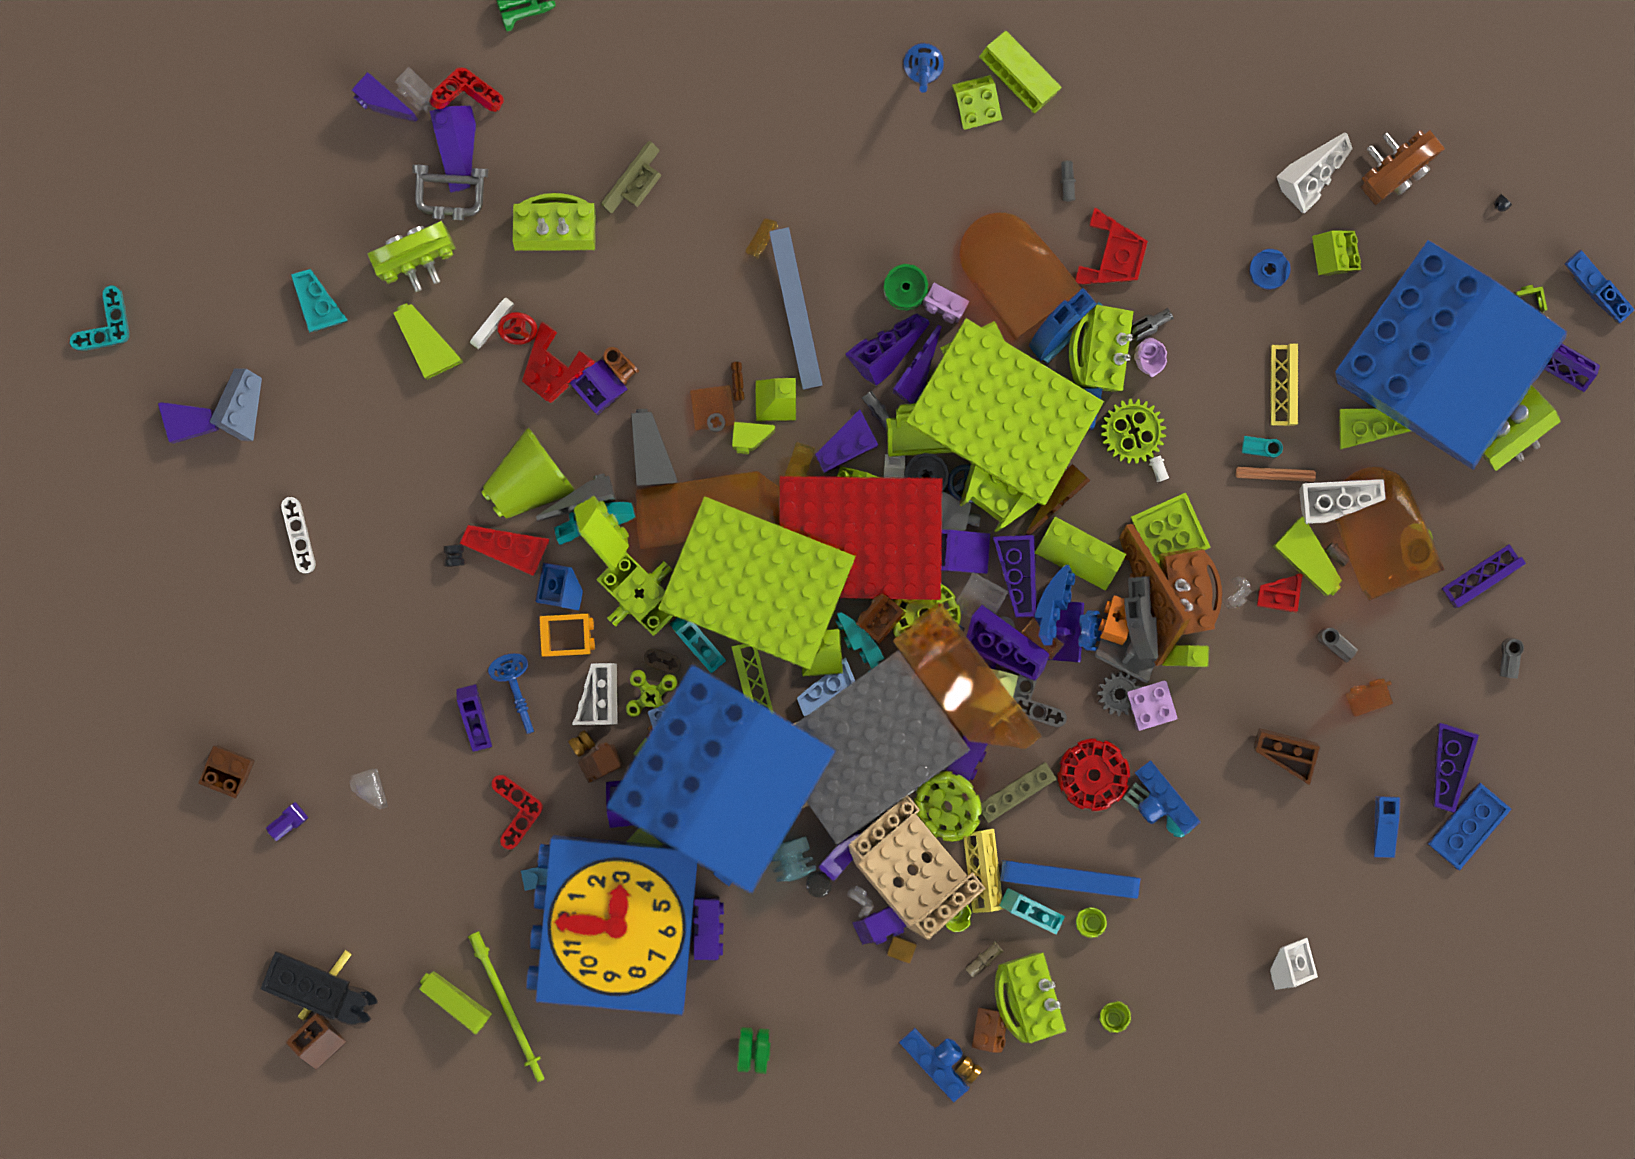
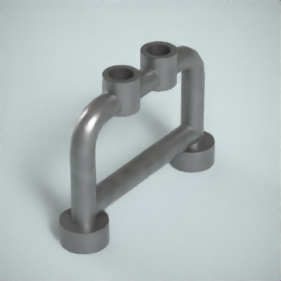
(457, 213)

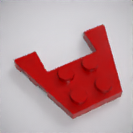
(1121, 256)
(548, 374)

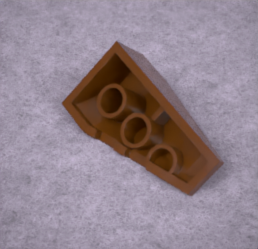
(1068, 485)

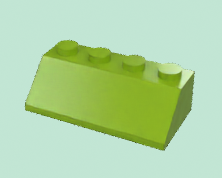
(1082, 552)

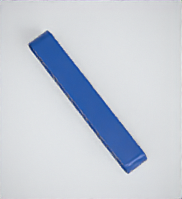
(1070, 879)

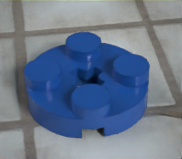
(1278, 262)
(1089, 632)

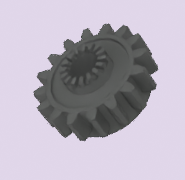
(1110, 687)

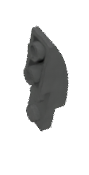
(1139, 621)

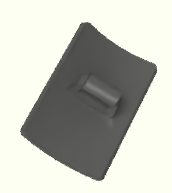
(1125, 658)

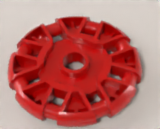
(1082, 769)

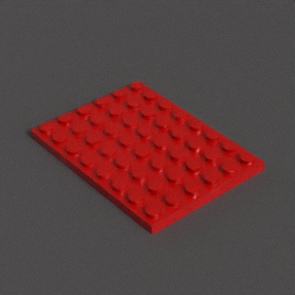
(881, 521)

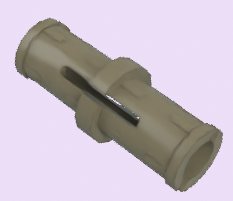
(984, 959)

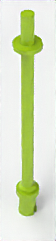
(482, 953)

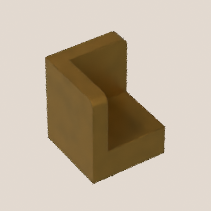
(901, 949)

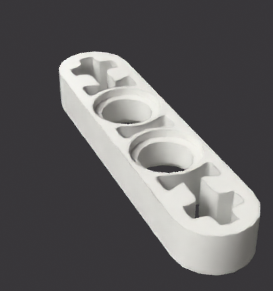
(294, 536)

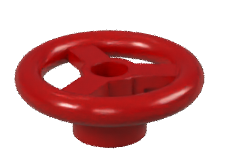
(517, 326)

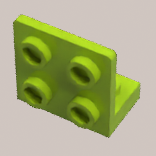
(977, 102)

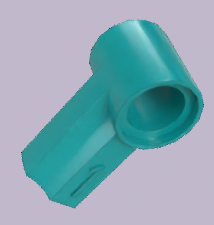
(1259, 446)

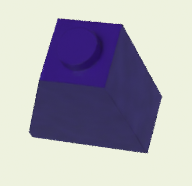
(185, 421)
(838, 858)

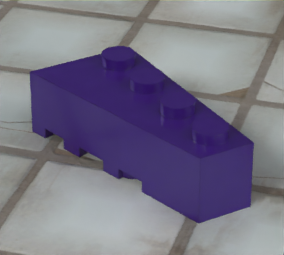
(1005, 645)

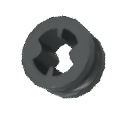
(721, 419)

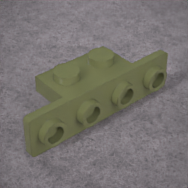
(636, 180)

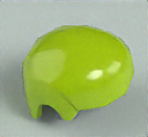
(960, 920)
(1091, 922)
(1115, 1017)

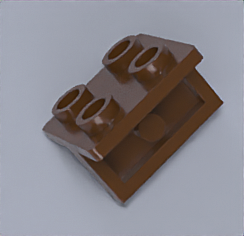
(880, 617)

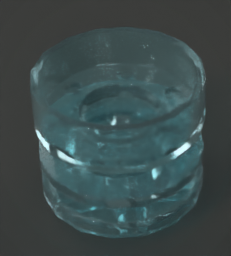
(792, 860)

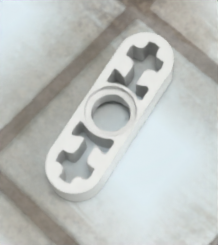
(491, 323)

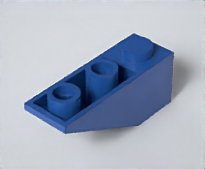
(1386, 825)

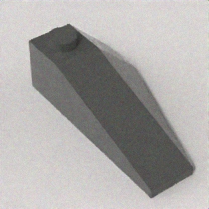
(600, 487)

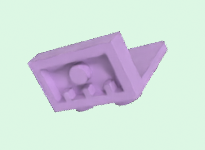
(945, 303)
(1152, 705)

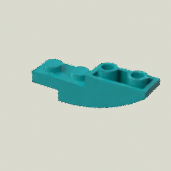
(569, 530)
(859, 638)

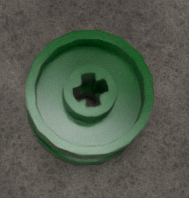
(905, 299)
(753, 1050)

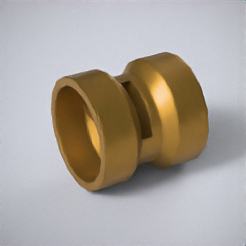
(579, 747)
(968, 1070)

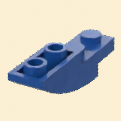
(1599, 288)
(1059, 323)
(1054, 599)

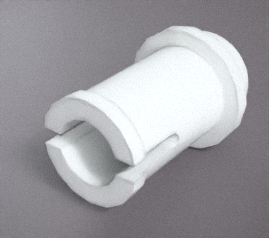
(1159, 468)

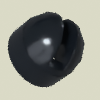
(1502, 203)

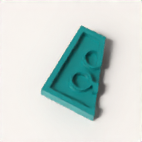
(315, 302)

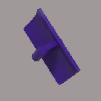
(1068, 632)

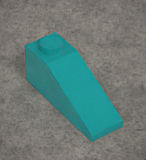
(698, 643)
(1032, 911)

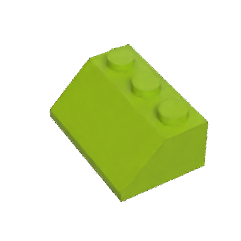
(601, 531)

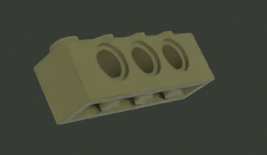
(1016, 792)

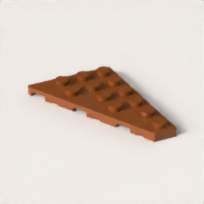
(1165, 603)

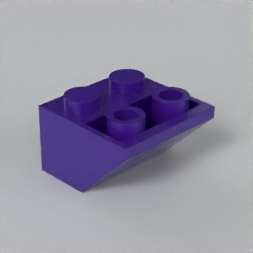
(598, 386)

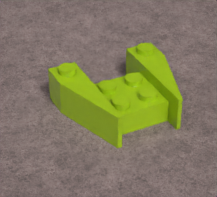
(994, 497)

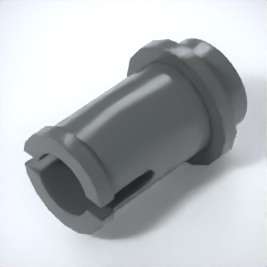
(1337, 554)

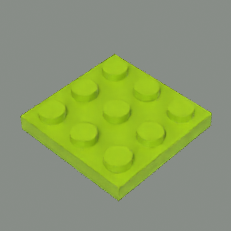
(1170, 527)

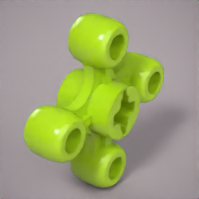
(646, 688)

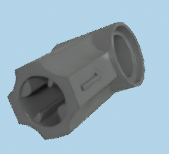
(1338, 645)
(1511, 661)

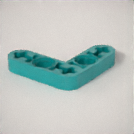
(110, 331)

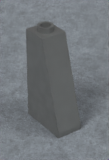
(651, 457)

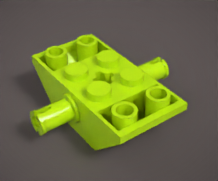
(623, 583)

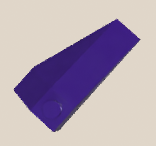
(455, 138)
(913, 380)

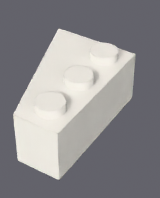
(599, 696)

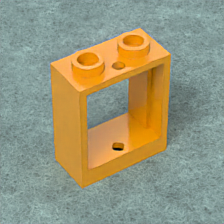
(546, 639)

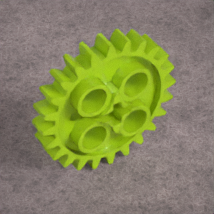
(1115, 437)

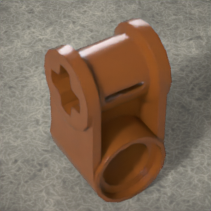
(621, 365)

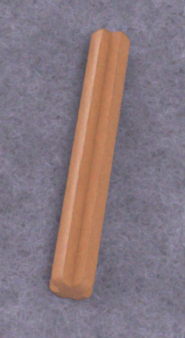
(1275, 474)

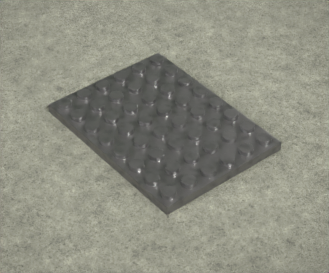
(885, 743)

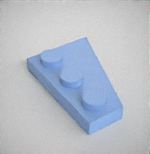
(825, 689)

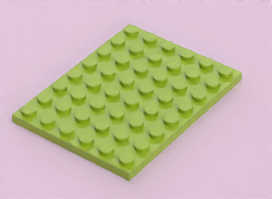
(1004, 412)
(756, 583)

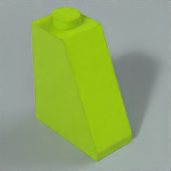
(1188, 656)

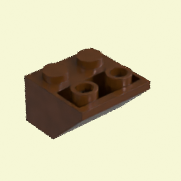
(226, 771)
(316, 1041)

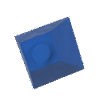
(559, 587)

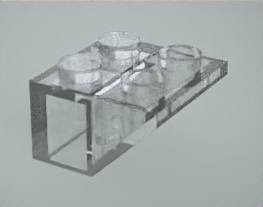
(980, 592)

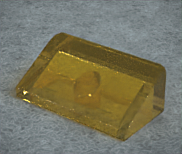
(761, 238)

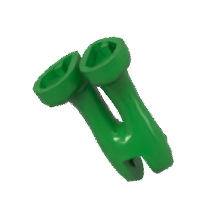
(510, 17)

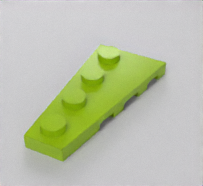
(1366, 425)

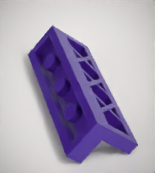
(1576, 362)
(1483, 585)

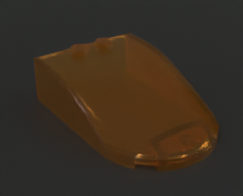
(1014, 271)
(1388, 539)

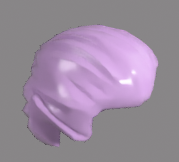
(1150, 356)

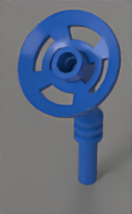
(925, 72)
(510, 675)

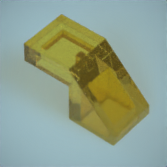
(800, 460)

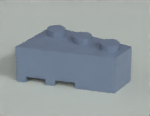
(239, 405)

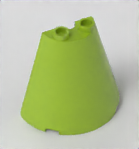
(525, 479)

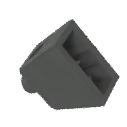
(957, 517)

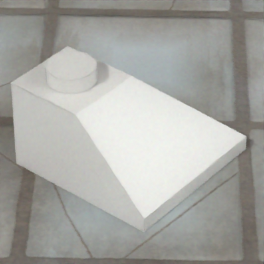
(1293, 965)

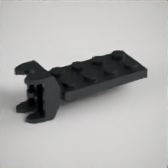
(317, 990)

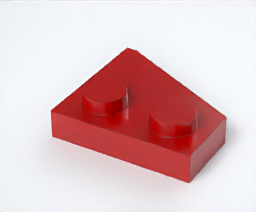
(1281, 594)

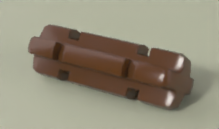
(737, 381)

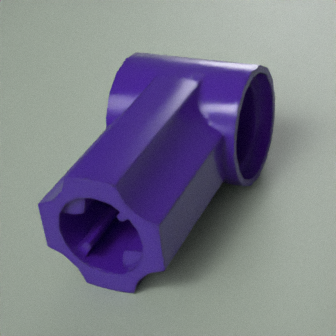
(290, 818)

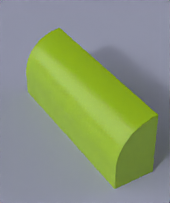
(1020, 71)

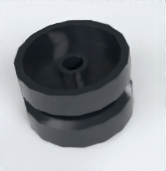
(928, 464)

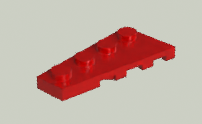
(513, 549)

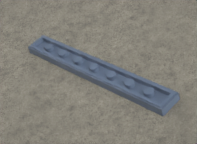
(795, 308)

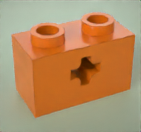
(1109, 628)

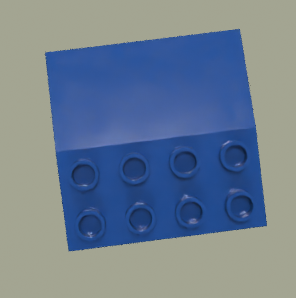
(1450, 354)
(721, 778)

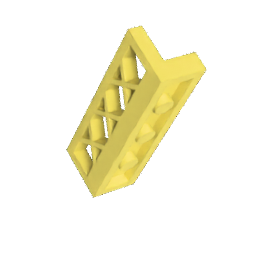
(1292, 385)
(987, 870)

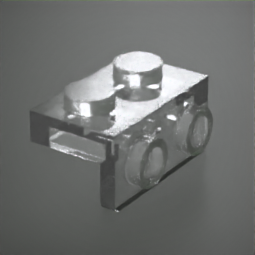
(413, 86)
(1238, 598)
(860, 896)

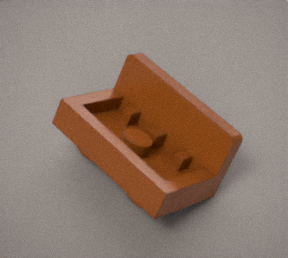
(989, 1031)

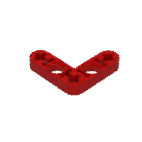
(460, 85)
(523, 813)

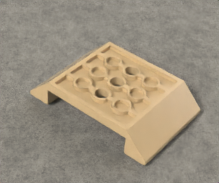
(936, 889)

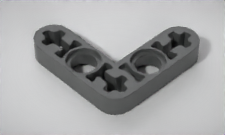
(1026, 697)

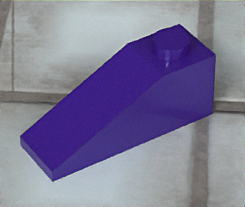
(473, 717)

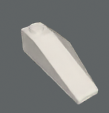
(1309, 174)
(1336, 499)

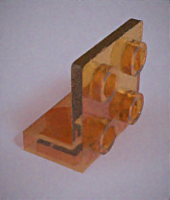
(1369, 698)

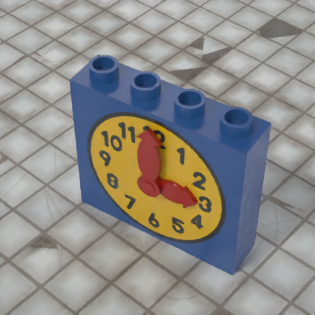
(613, 925)

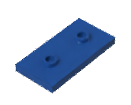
(1469, 826)

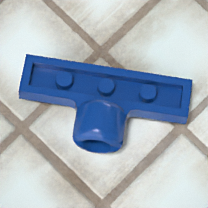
(1164, 800)
(937, 1062)

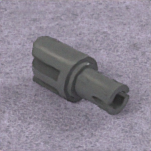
(1149, 324)

